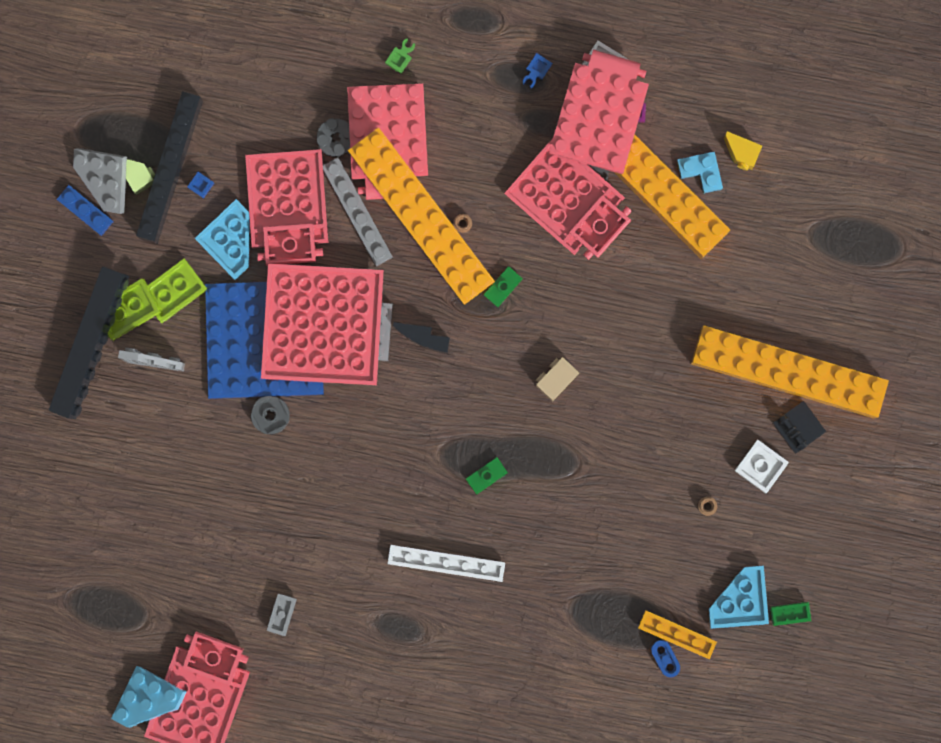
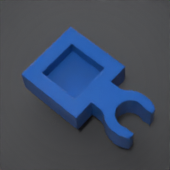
(537, 68)

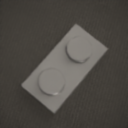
(281, 614)

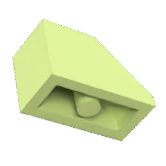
(139, 176)

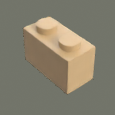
(557, 379)

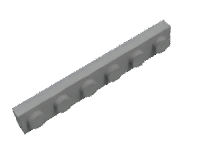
(357, 212)

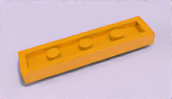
(677, 634)

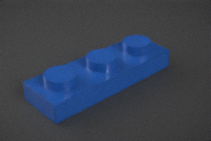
(85, 210)

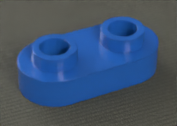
(665, 658)

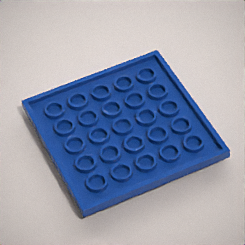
(236, 345)

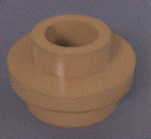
(462, 217)
(712, 510)

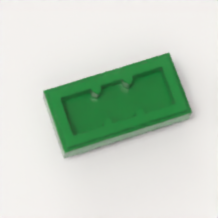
(503, 287)
(486, 475)
(790, 613)

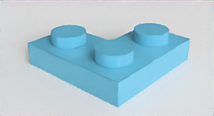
(702, 165)

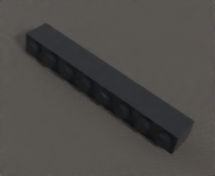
(169, 167)
(89, 343)

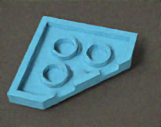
(228, 239)
(742, 601)
(146, 698)

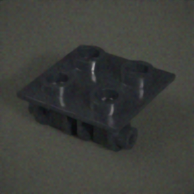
(799, 427)

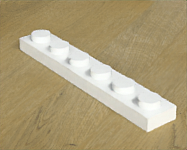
(446, 563)

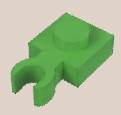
(399, 58)

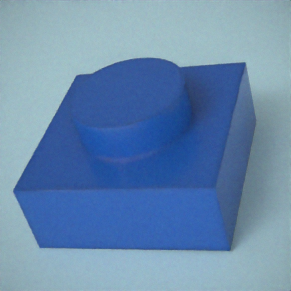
(200, 185)

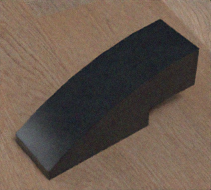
(422, 336)

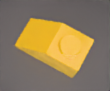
(742, 151)

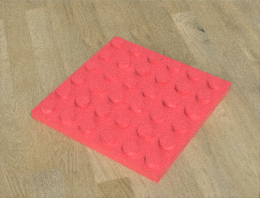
(322, 324)

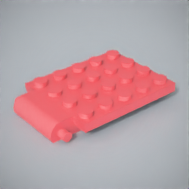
(600, 112)
(401, 118)
(570, 202)
(287, 205)
(212, 690)

